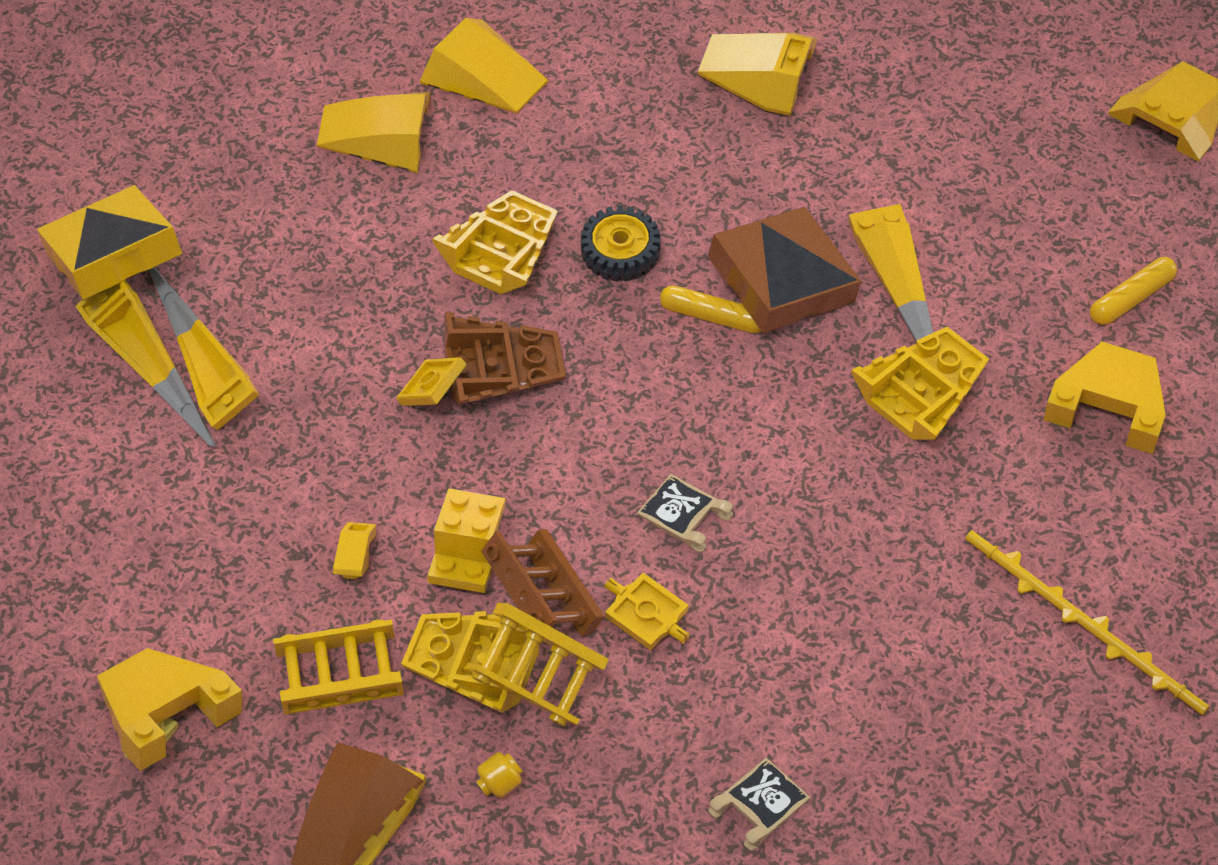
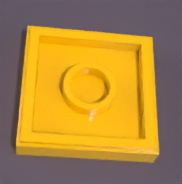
(431, 381)

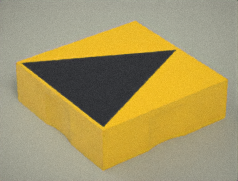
(109, 241)

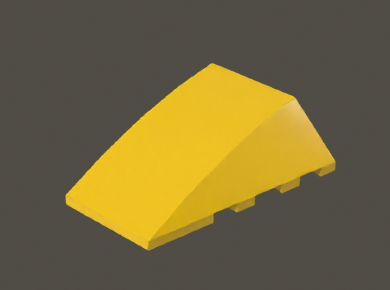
(482, 67)
(376, 128)
(499, 243)
(921, 383)
(449, 641)

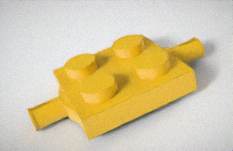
(646, 611)

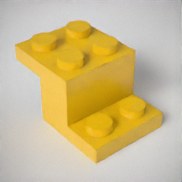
(459, 537)

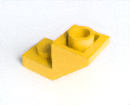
(353, 549)

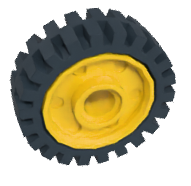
(620, 243)

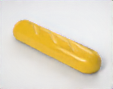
(1133, 290)
(707, 308)

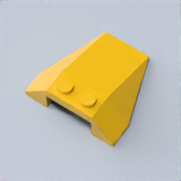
(1179, 102)

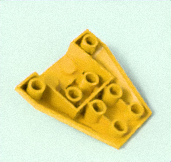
(759, 66)

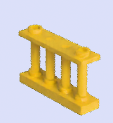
(561, 647)
(343, 692)

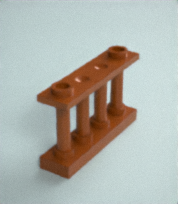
(555, 570)

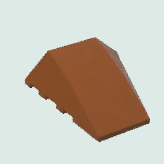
(500, 357)
(350, 805)

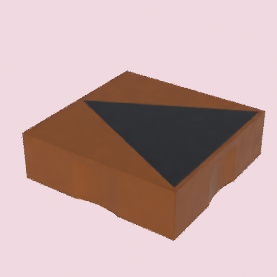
(784, 269)

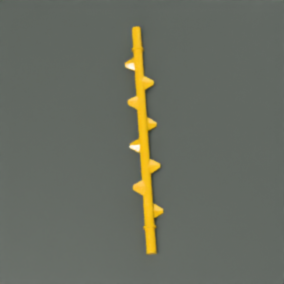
(1096, 626)

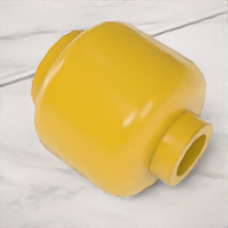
(499, 775)

